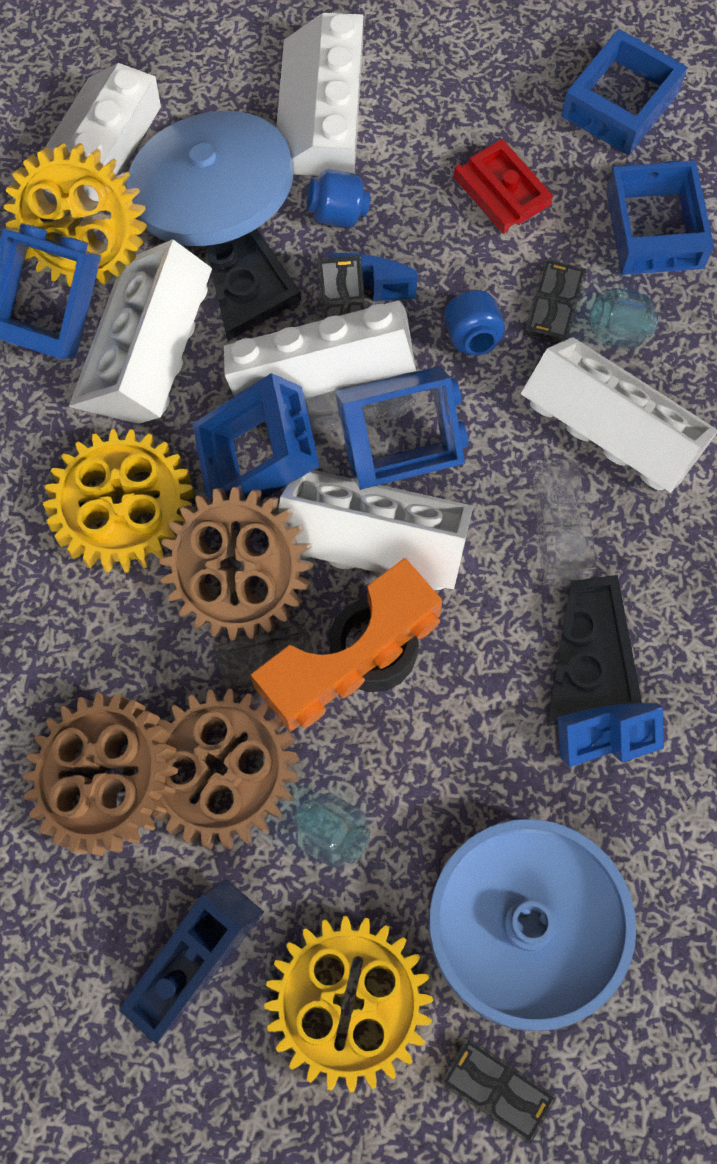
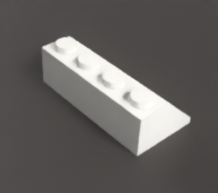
(322, 93)
(109, 116)
(143, 335)
(327, 353)
(618, 413)
(377, 526)

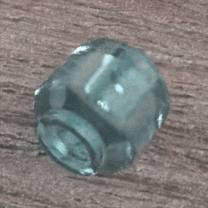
(623, 318)
(331, 830)

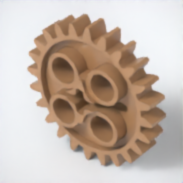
(194, 560)
(253, 793)
(96, 819)

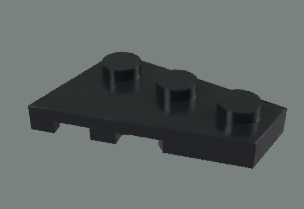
(249, 283)
(594, 651)

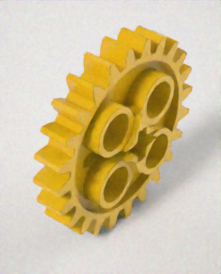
(65, 177)
(117, 463)
(394, 1013)

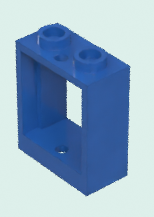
(621, 127)
(660, 252)
(12, 257)
(289, 432)
(410, 463)

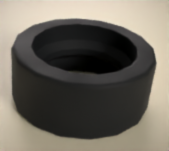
(379, 679)

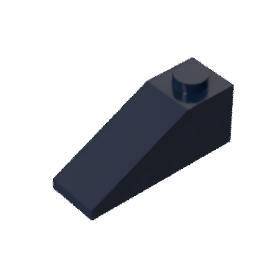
(191, 959)

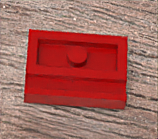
(503, 186)

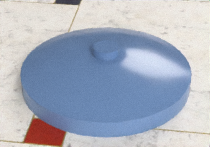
(211, 177)
(532, 925)

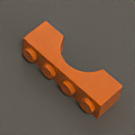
(302, 683)

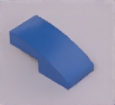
(386, 277)
(615, 729)

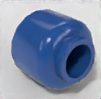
(337, 198)
(474, 322)

